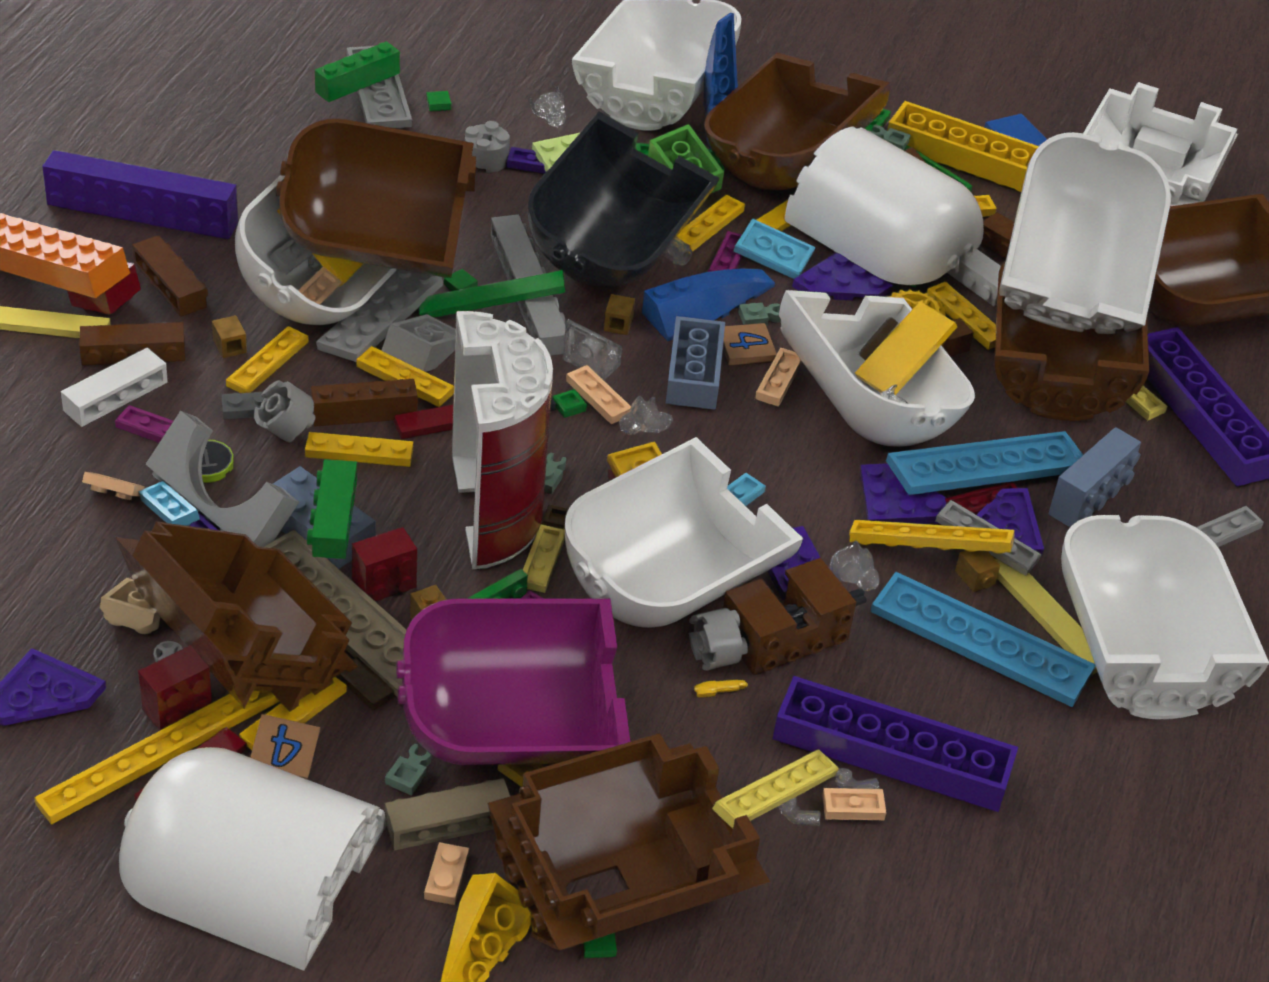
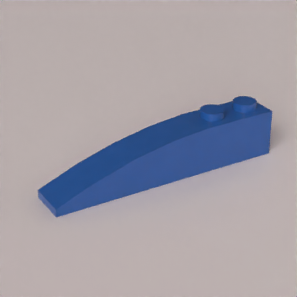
(721, 65)
(702, 296)

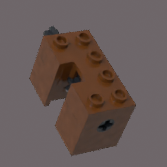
(812, 618)

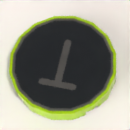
(216, 461)

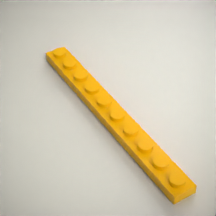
(148, 755)

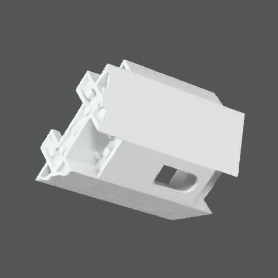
(1183, 147)

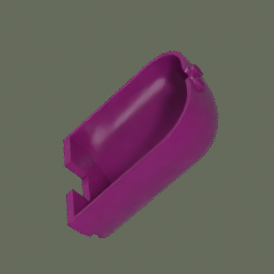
(512, 680)

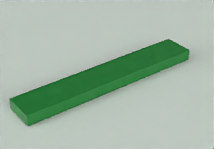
(493, 294)

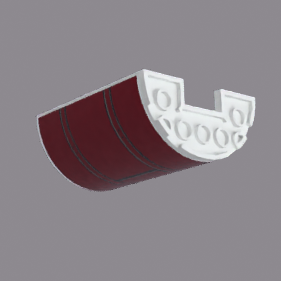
(500, 433)

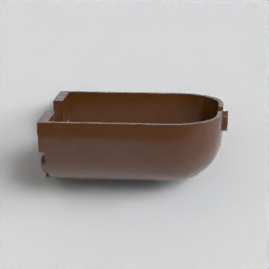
(783, 116)
(375, 195)
(1213, 262)
(1065, 370)

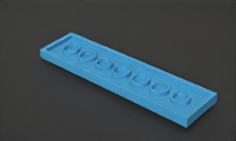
(984, 462)
(983, 639)

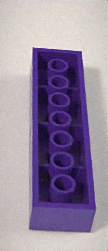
(141, 194)
(1208, 407)
(895, 743)

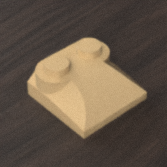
(128, 608)

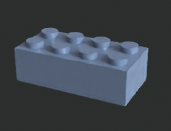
(695, 362)
(1095, 477)
(302, 486)

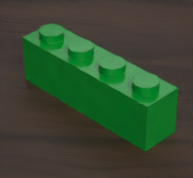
(357, 71)
(333, 510)

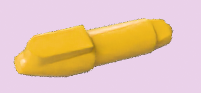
(710, 688)

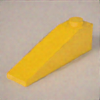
(484, 928)

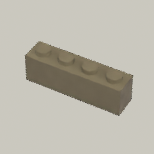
(442, 814)

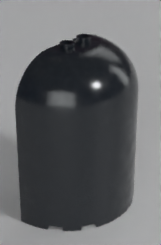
(610, 208)

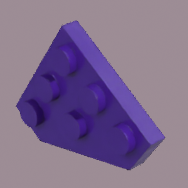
(841, 280)
(889, 501)
(1015, 512)
(44, 688)

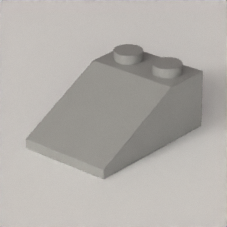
(420, 342)

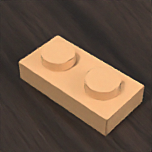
(101, 483)
(854, 804)
(446, 873)

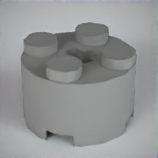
(489, 146)
(285, 410)
(717, 638)

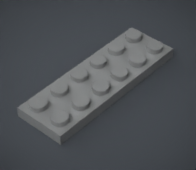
(384, 101)
(371, 323)

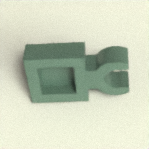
(892, 136)
(756, 313)
(554, 473)
(408, 773)

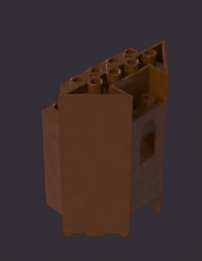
(241, 610)
(626, 811)

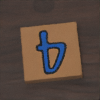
(748, 344)
(285, 745)

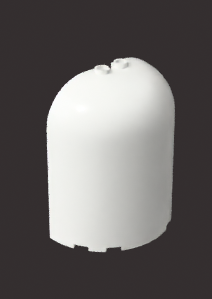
(650, 59)
(885, 209)
(263, 232)
(1087, 235)
(830, 349)
(671, 538)
(1159, 614)
(245, 850)

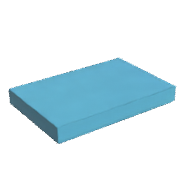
(774, 249)

